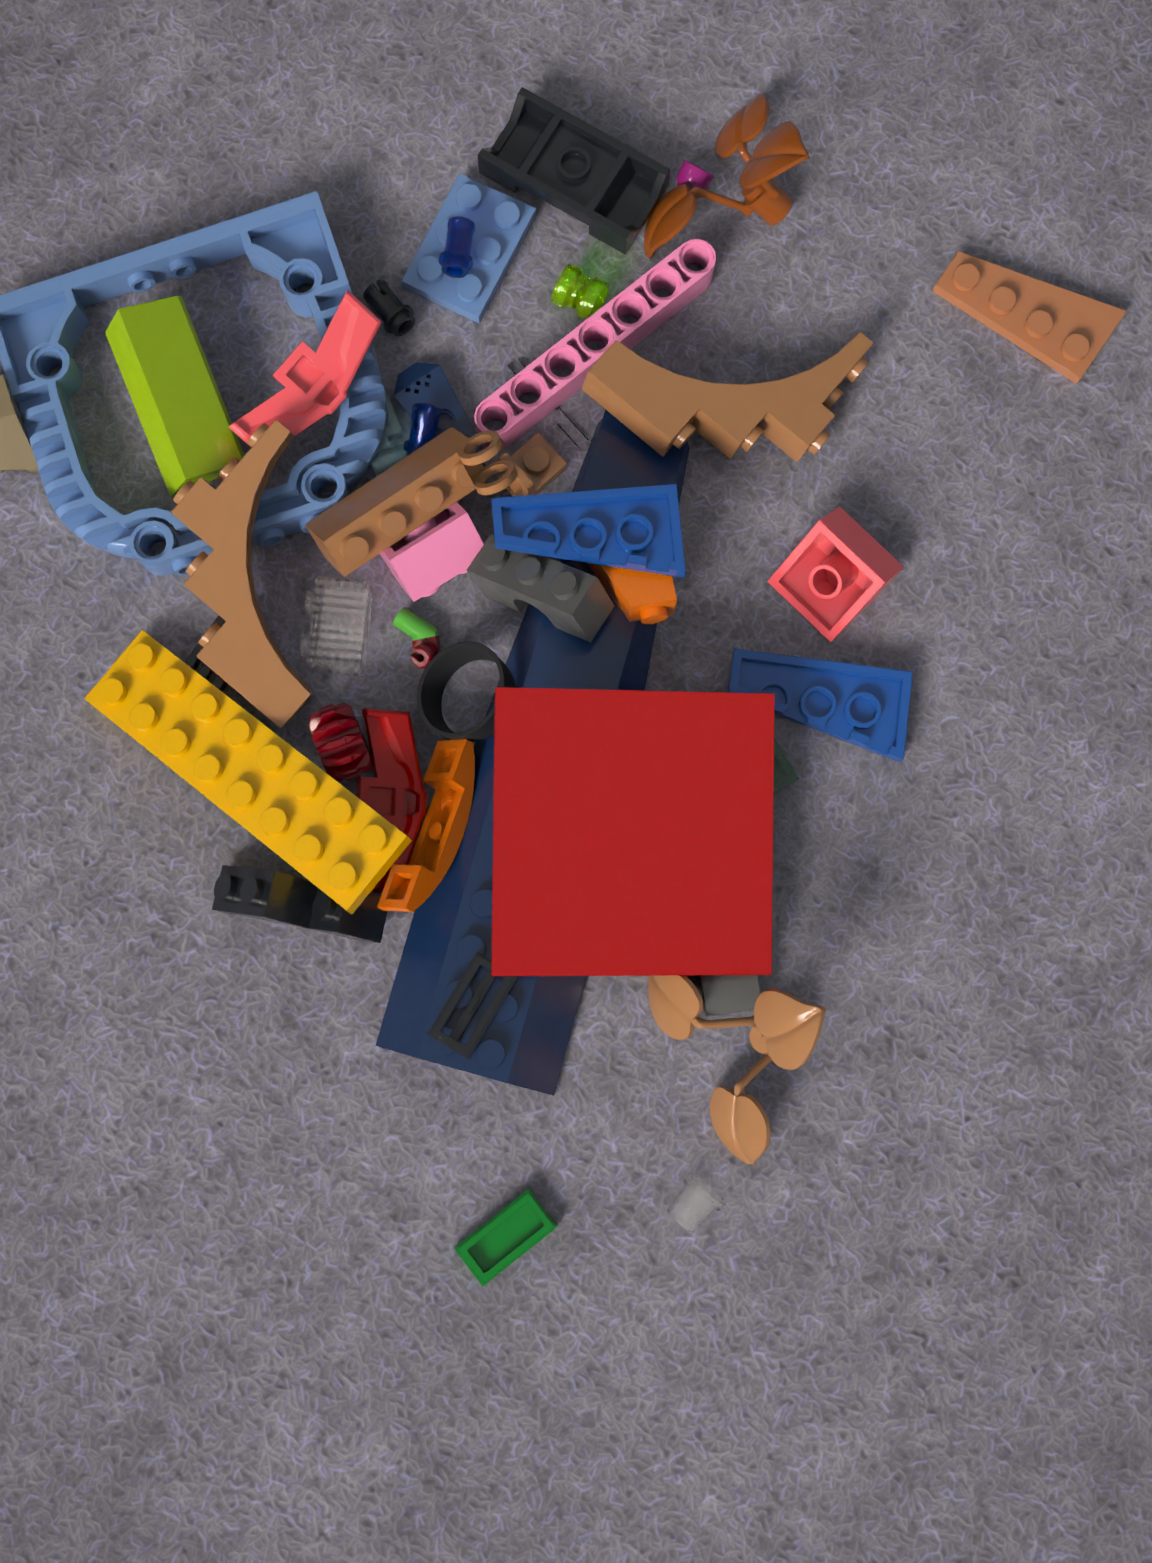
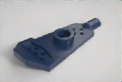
(438, 394)

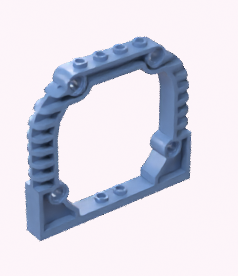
(48, 318)

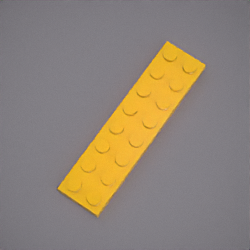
(249, 772)

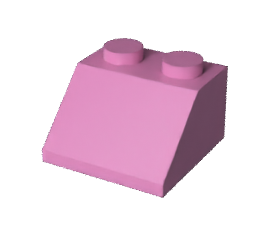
(434, 552)

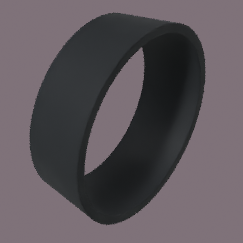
(438, 674)

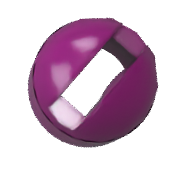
(694, 175)

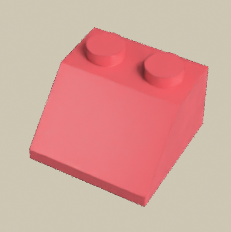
(835, 573)

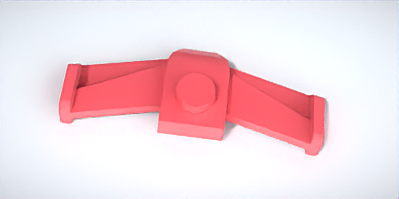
(319, 379)

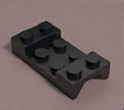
(576, 170)

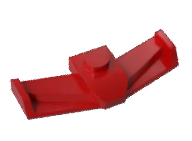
(398, 784)

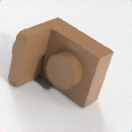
(535, 465)

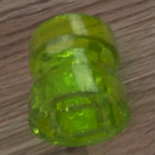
(579, 292)

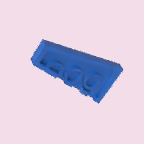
(602, 527)
(836, 698)

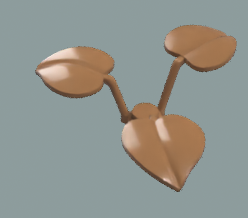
(782, 1030)

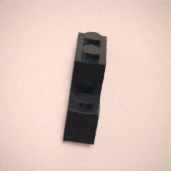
(294, 902)

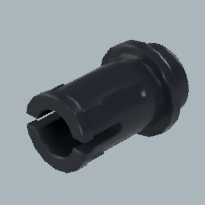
(396, 316)

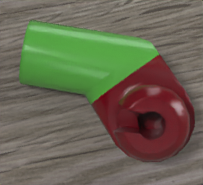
(423, 635)

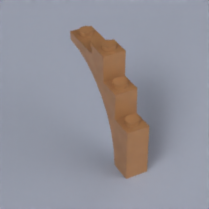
(670, 407)
(224, 579)

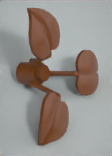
(773, 155)

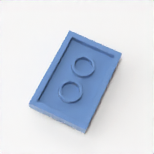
(498, 234)

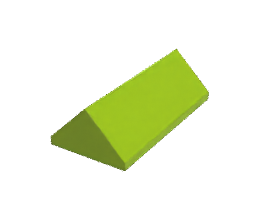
(173, 391)

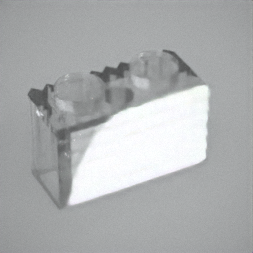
(338, 626)

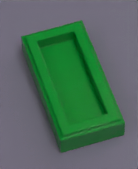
(505, 1237)

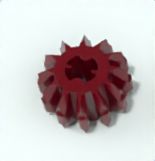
(340, 742)

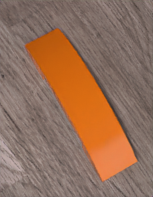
(453, 777)

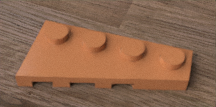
(1036, 316)

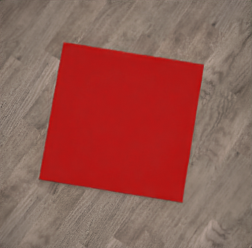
(632, 833)

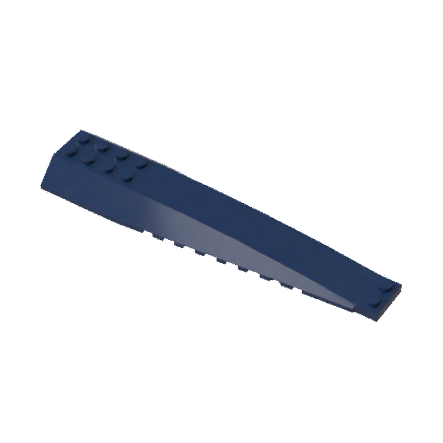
(455, 922)

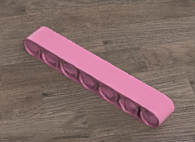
(601, 326)

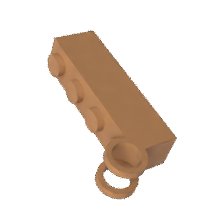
(408, 497)

